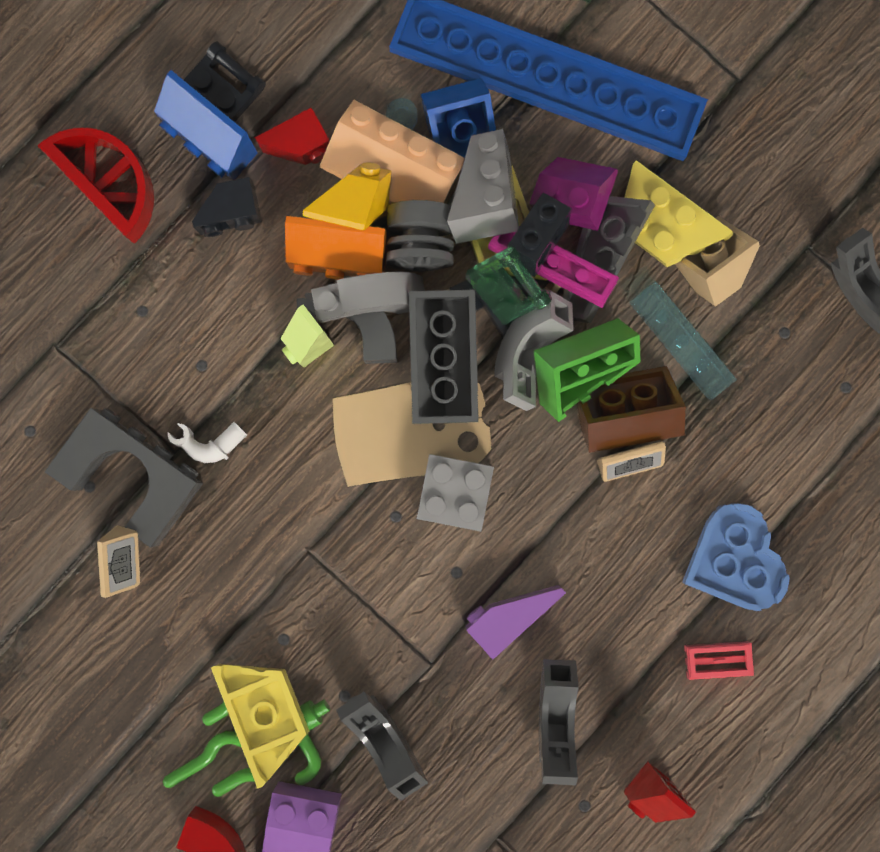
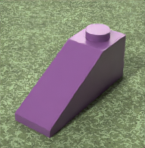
(507, 619)

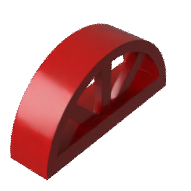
(69, 139)

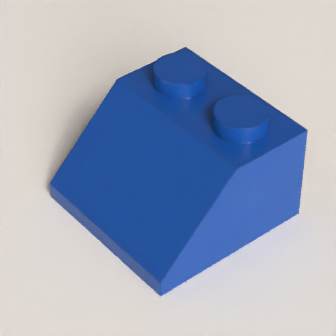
(458, 113)

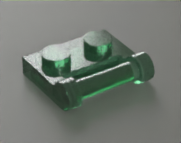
(501, 291)

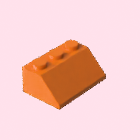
(333, 248)

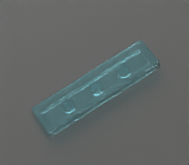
(682, 341)

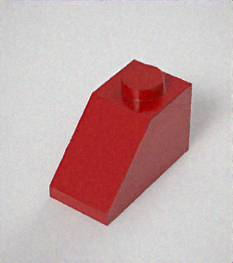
(296, 139)

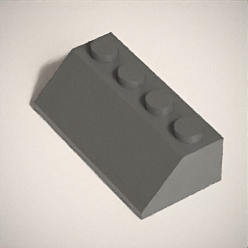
(443, 356)

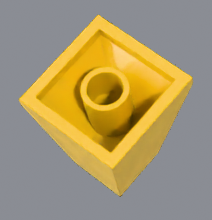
(354, 199)

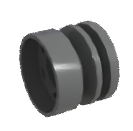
(419, 239)

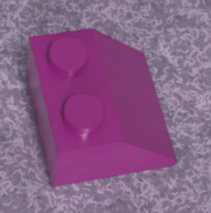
(580, 186)

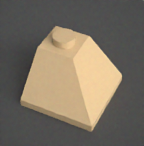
(721, 266)

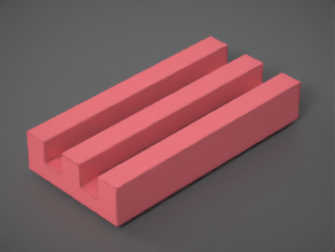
(691, 661)

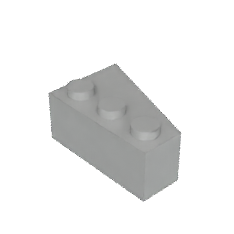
(485, 191)

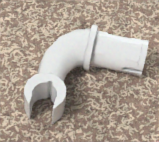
(214, 450)

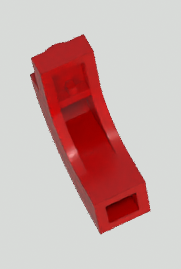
(208, 833)

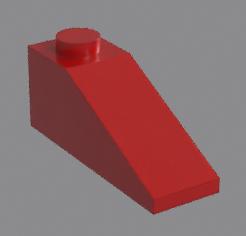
(657, 796)

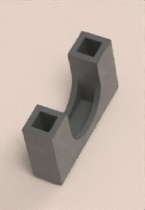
(102, 436)

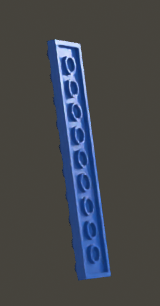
(549, 76)

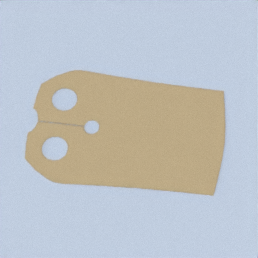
(382, 444)

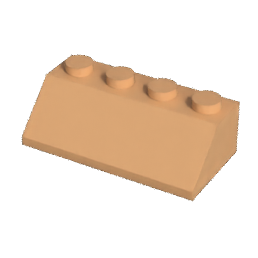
(417, 164)

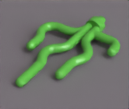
(312, 715)

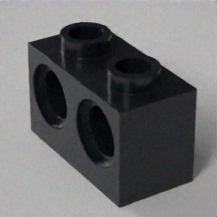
(540, 232)

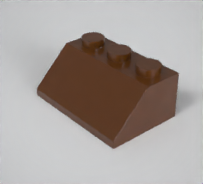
(633, 411)

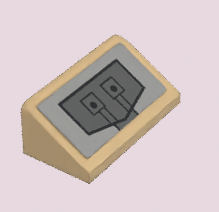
(632, 461)
(118, 561)

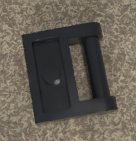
(217, 89)

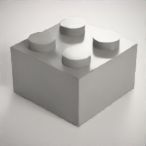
(455, 492)

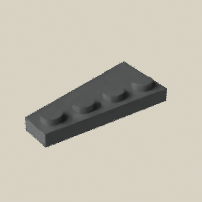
(609, 245)

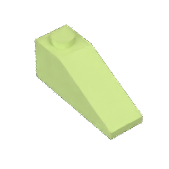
(304, 338)

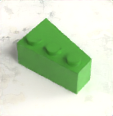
(582, 363)

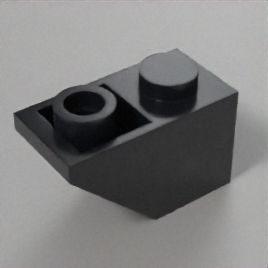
(228, 207)

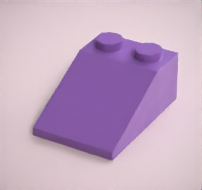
(301, 819)

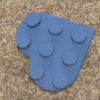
(736, 559)

